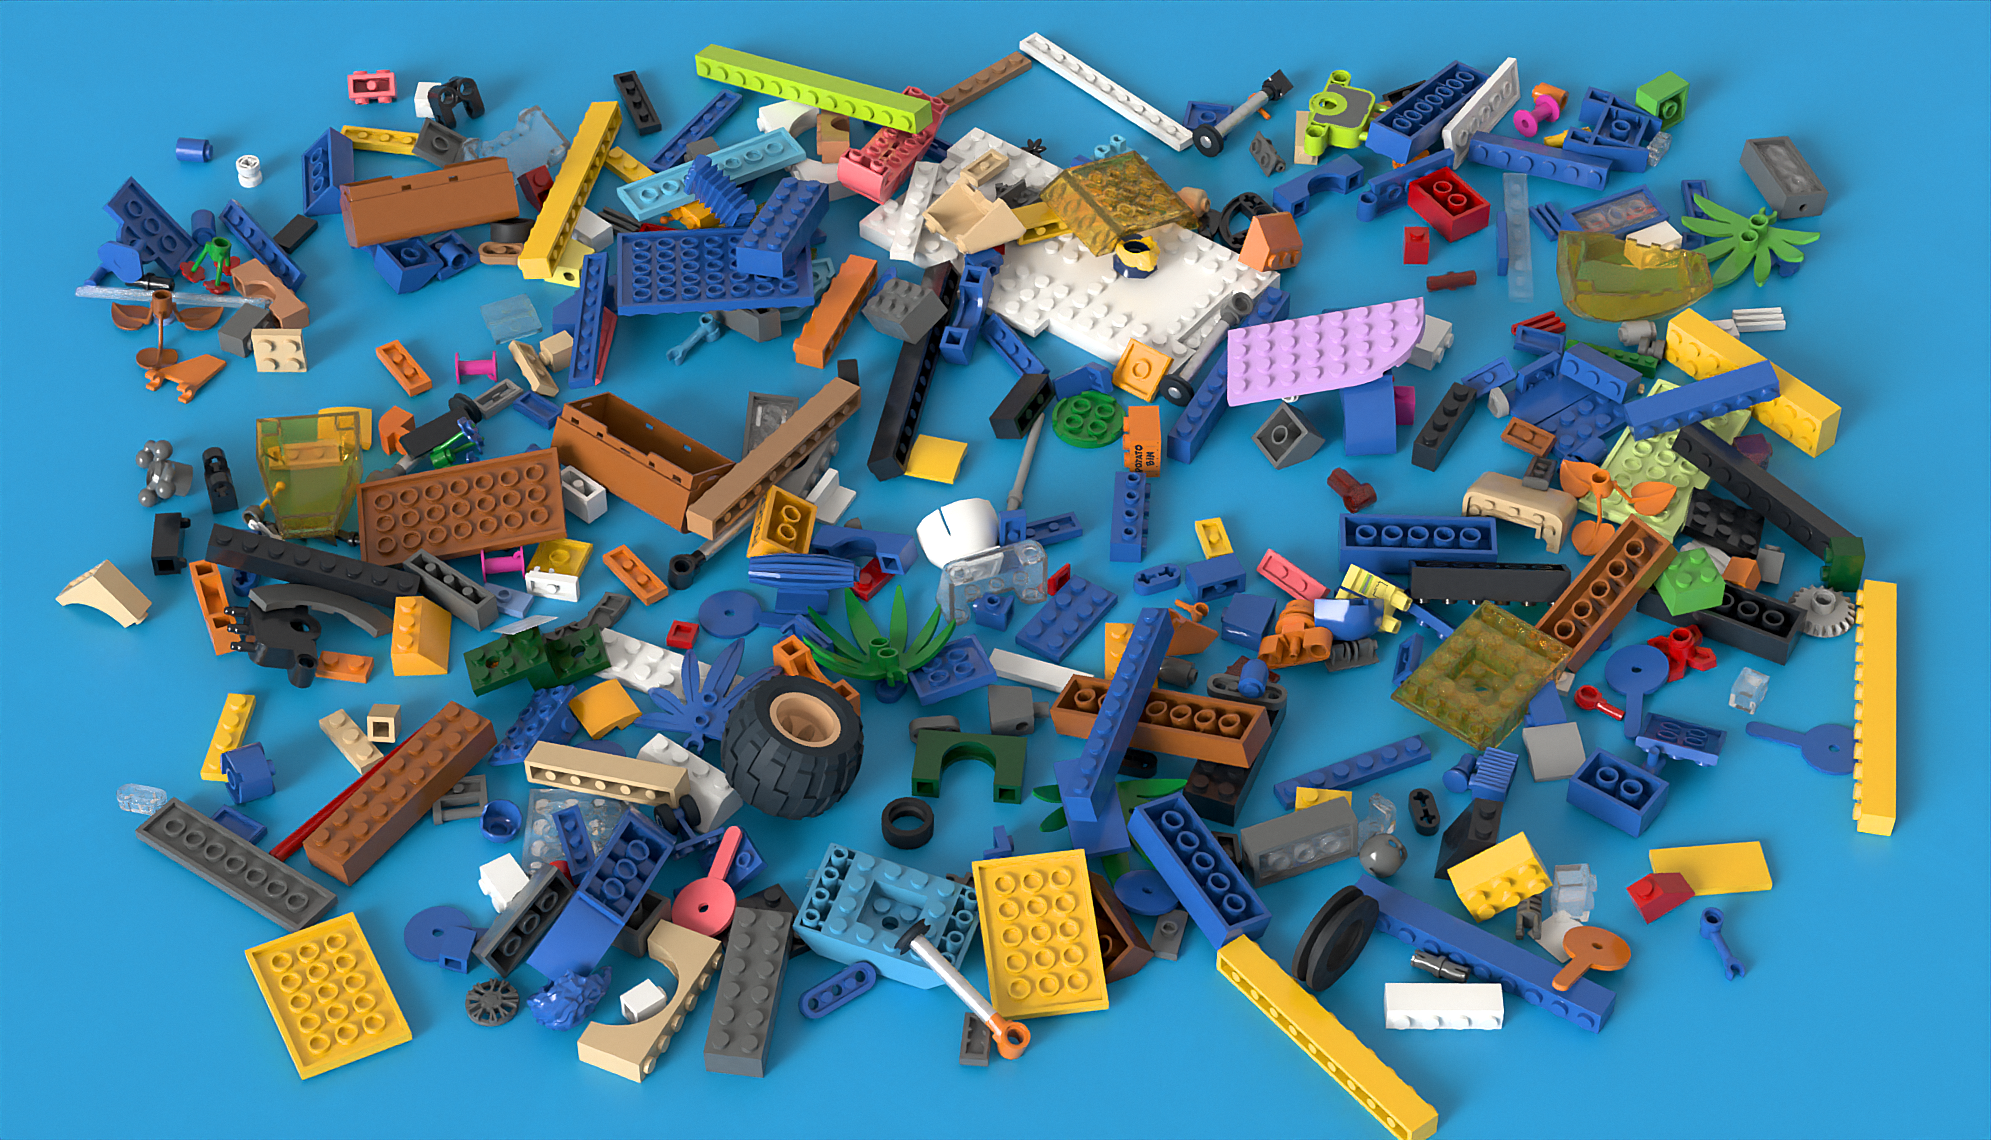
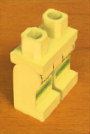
(1375, 587)

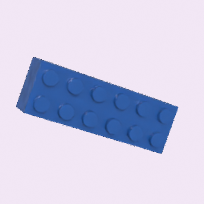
(782, 227)
(1390, 541)
(1198, 870)

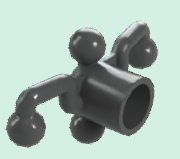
(163, 475)

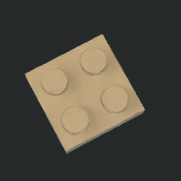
(279, 350)

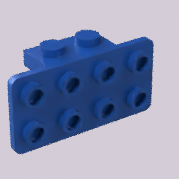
(1544, 391)
(542, 720)

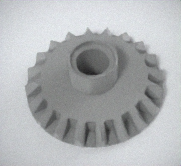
(1828, 611)

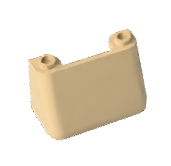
(971, 219)
(1505, 498)

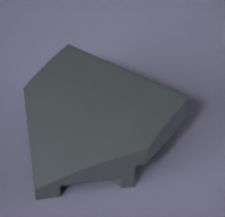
(1017, 194)

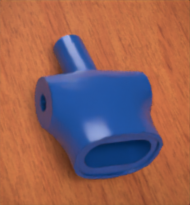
(1654, 763)

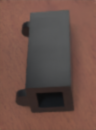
(169, 543)

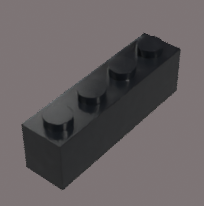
(1444, 427)

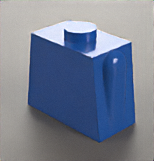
(1248, 620)

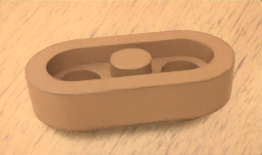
(500, 253)

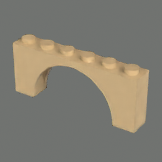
(635, 1047)

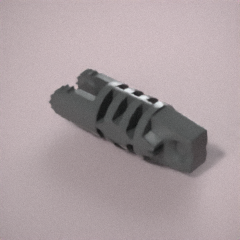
(1529, 916)

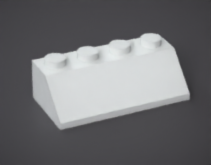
(707, 784)

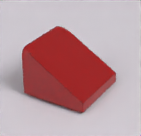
(1058, 580)

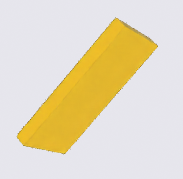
(1716, 867)

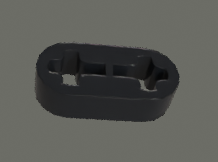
(1134, 761)
(1418, 813)

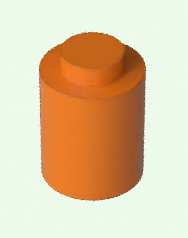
(1560, 95)

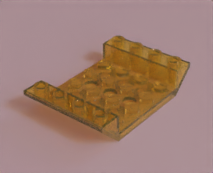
(1115, 200)

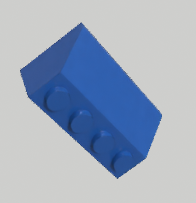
(324, 168)

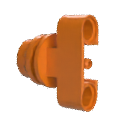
(1296, 638)

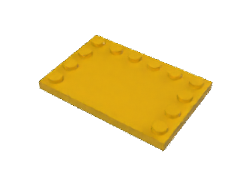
(1040, 935)
(328, 995)

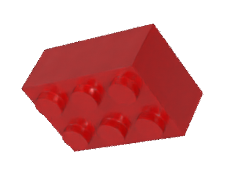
(1448, 204)

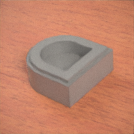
(1498, 403)

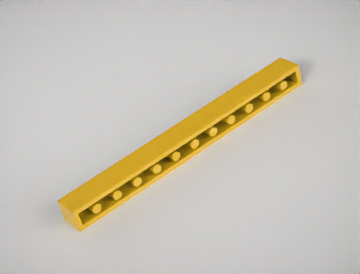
(570, 191)
(1876, 708)

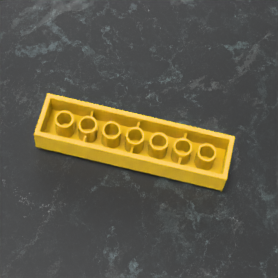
(1799, 412)

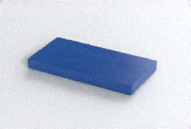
(1096, 838)

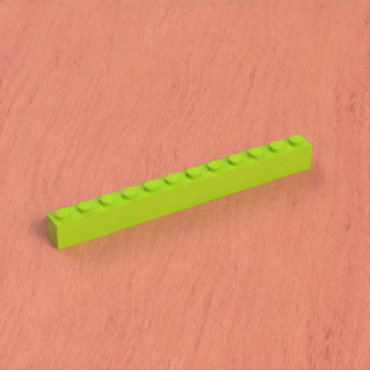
(814, 88)

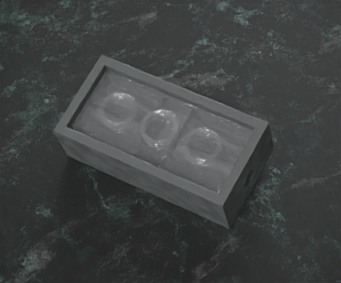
(1783, 177)
(764, 417)
(1299, 842)

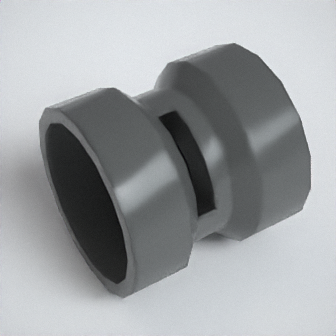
(1651, 348)

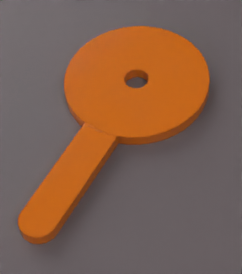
(1580, 944)

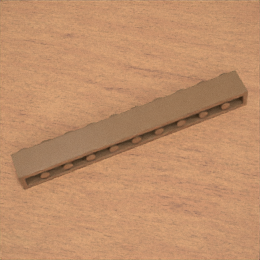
(773, 458)

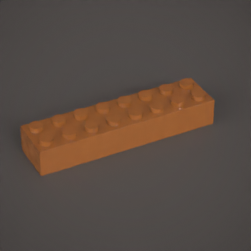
(1171, 722)
(400, 793)

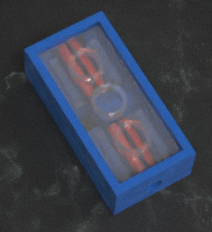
(1617, 213)

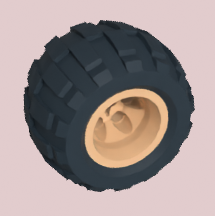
(792, 747)

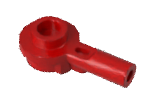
(1590, 698)

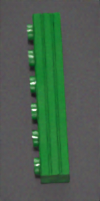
(1644, 364)

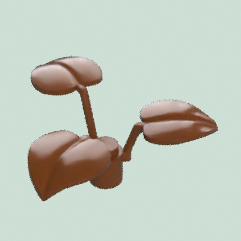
(134, 317)

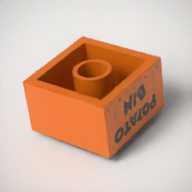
(1142, 440)

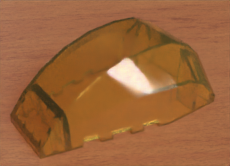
(1625, 280)
(310, 471)

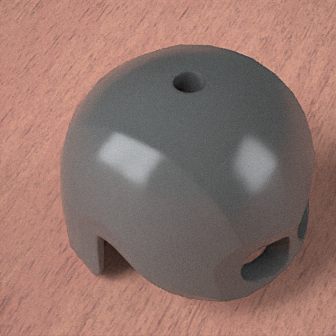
(1380, 857)

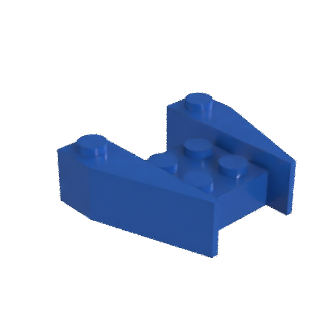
(1617, 131)

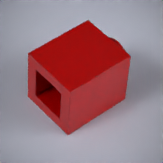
(1416, 245)

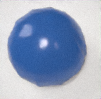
(500, 821)

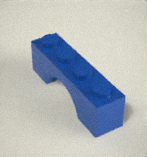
(1338, 175)
(960, 338)
(894, 551)

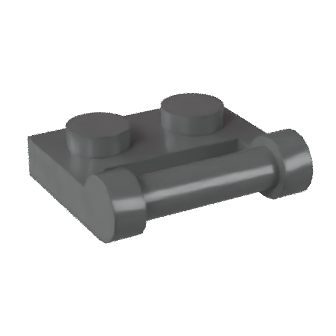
(466, 791)

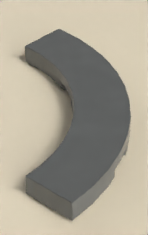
(320, 599)
(605, 614)

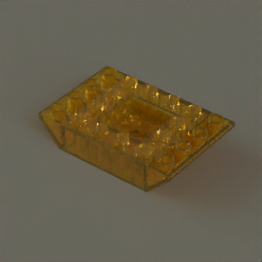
(1488, 652)

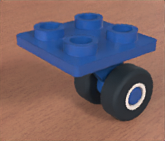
(684, 819)

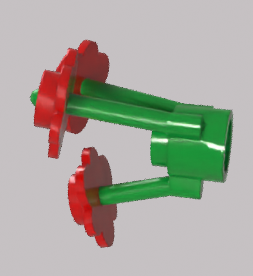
(219, 252)

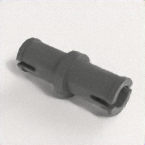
(1440, 967)

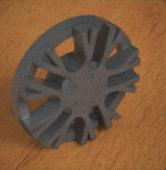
(492, 1002)

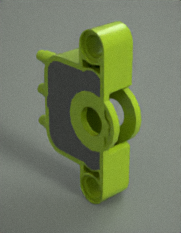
(1342, 118)

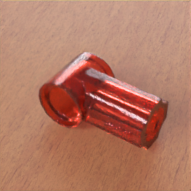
(1354, 495)

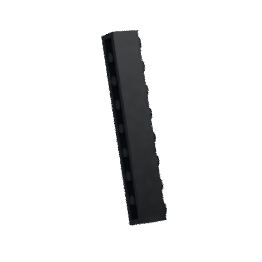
(1757, 488)
(309, 566)

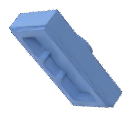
(511, 601)

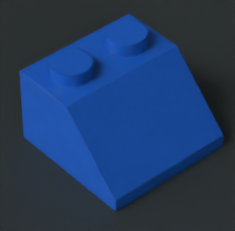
(407, 264)

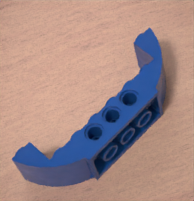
(1368, 414)
(604, 897)

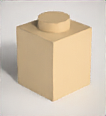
(556, 351)
(384, 723)

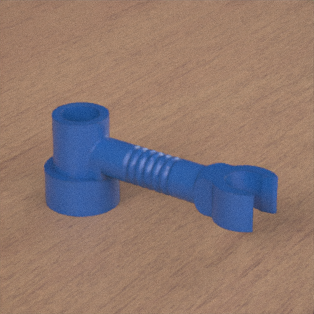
(1711, 924)

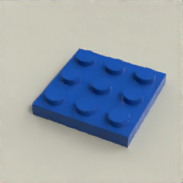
(953, 671)
(1681, 739)

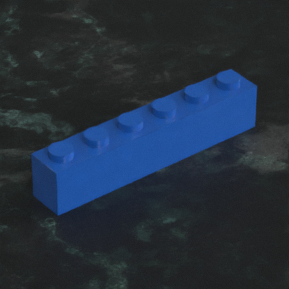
(1539, 160)
(1702, 400)

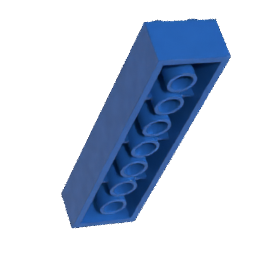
(1421, 115)

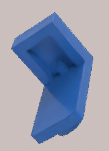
(1083, 379)

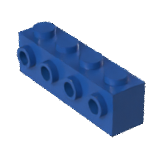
(1128, 517)

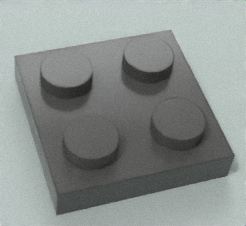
(438, 144)

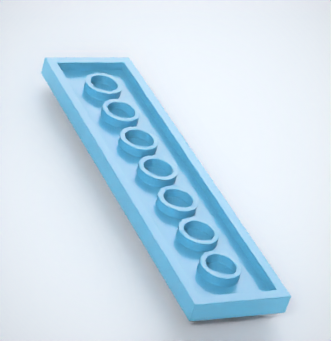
(741, 161)

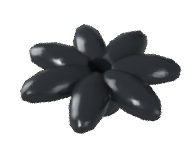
(1034, 148)

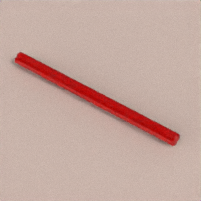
(295, 839)

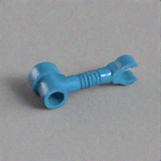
(708, 331)

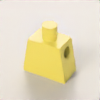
(570, 265)

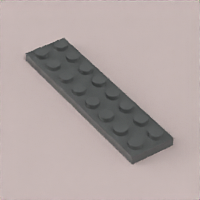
(236, 866)

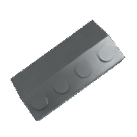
(524, 920)

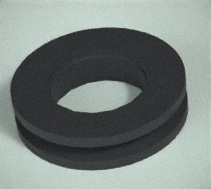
(1335, 938)

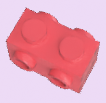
(376, 86)

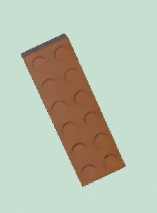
(1607, 589)

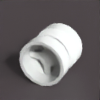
(249, 172)

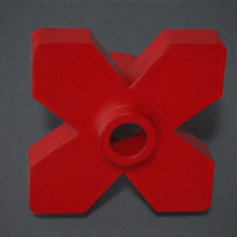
(1683, 650)

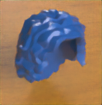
(569, 999)

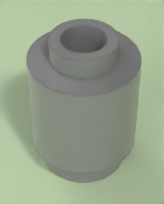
(1631, 331)

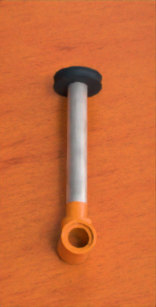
(1002, 1029)

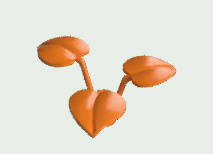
(1581, 477)

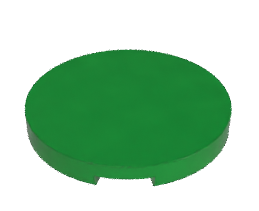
(1088, 420)

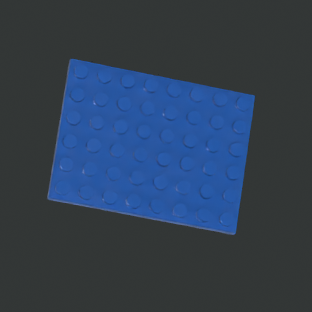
(699, 273)

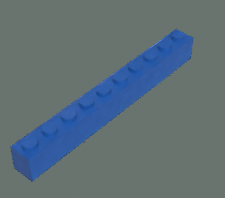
(1211, 398)
(1119, 715)
(1487, 956)

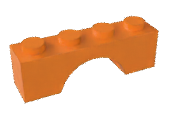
(212, 601)
(797, 660)

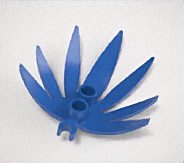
(705, 711)

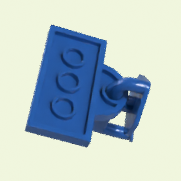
(148, 229)

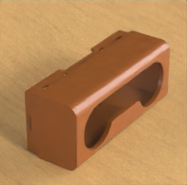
(428, 202)
(638, 464)

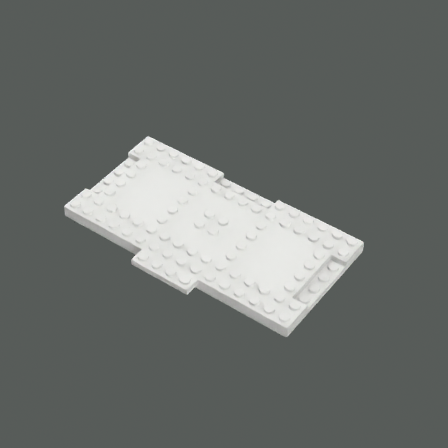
(1072, 292)

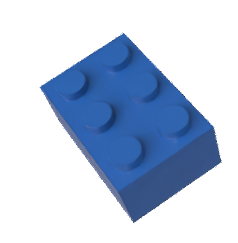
(1617, 792)

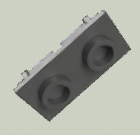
(1265, 155)

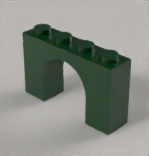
(942, 748)

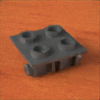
(1351, 654)

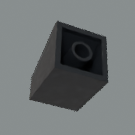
(1469, 835)

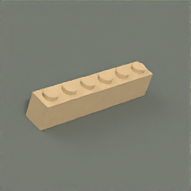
(606, 774)

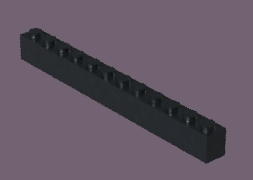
(912, 383)

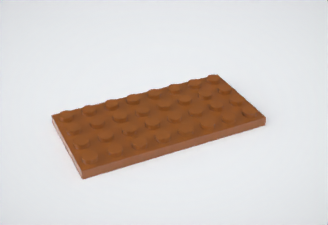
(463, 509)

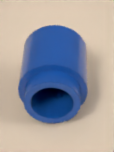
(1253, 679)

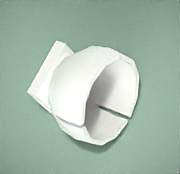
(972, 530)

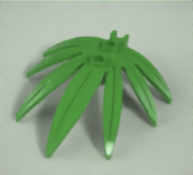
(1749, 239)

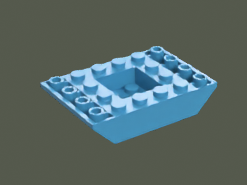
(863, 892)

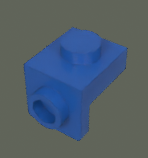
(1002, 845)

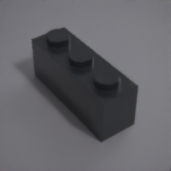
(1022, 406)

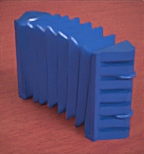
(719, 193)

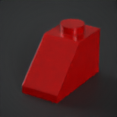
(1659, 894)

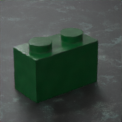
(1843, 564)

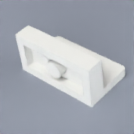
(830, 498)

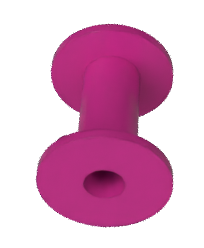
(1545, 108)
(476, 367)
(503, 564)

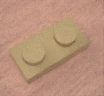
(985, 167)

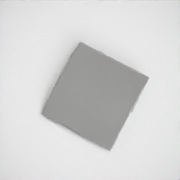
(1553, 751)

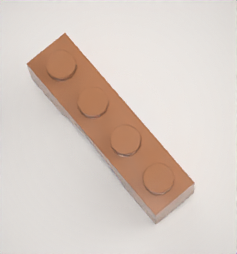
(832, 135)
(257, 281)

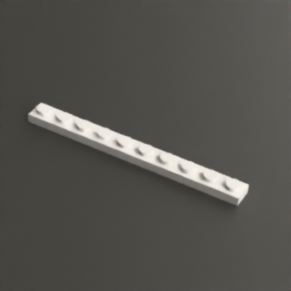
(1107, 91)

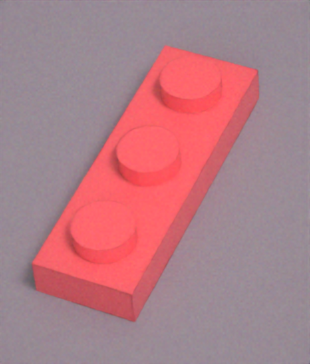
(1291, 577)

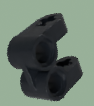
(469, 97)
(219, 481)

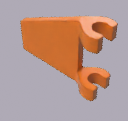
(189, 374)
(1188, 636)

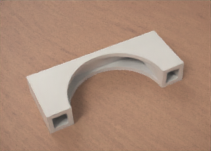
(797, 119)

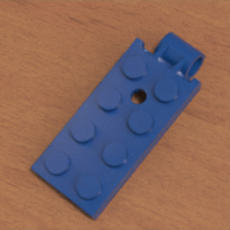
(1392, 188)

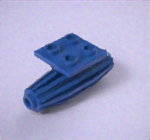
(803, 579)

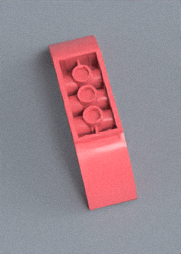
(889, 156)

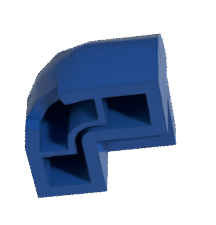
(1349, 618)

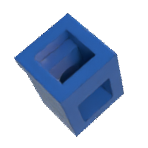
(986, 258)
(994, 611)

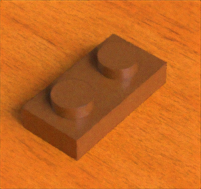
(1528, 438)

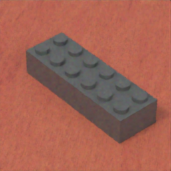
(749, 992)

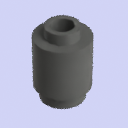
(1178, 672)

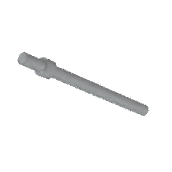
(1016, 496)

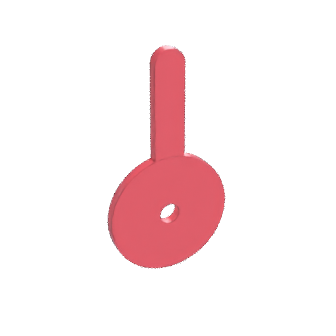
(710, 892)

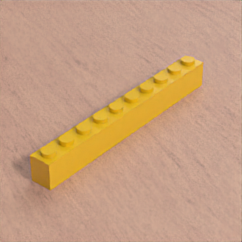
(1327, 1040)

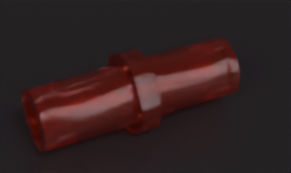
(1451, 281)

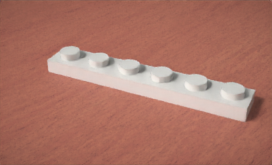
(916, 202)

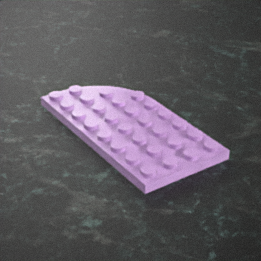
(1321, 351)

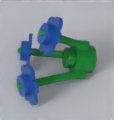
(444, 457)

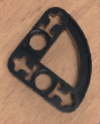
(1250, 205)

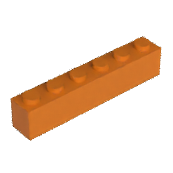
(835, 311)

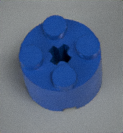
(248, 773)

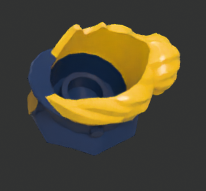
(1136, 256)

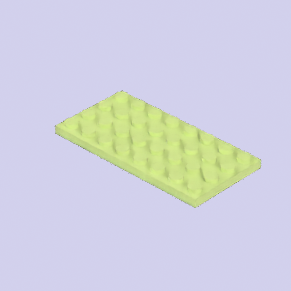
(1656, 461)

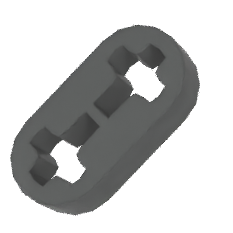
(937, 723)

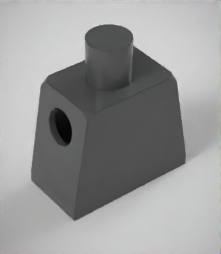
(1013, 710)

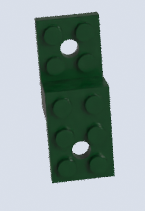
(533, 657)

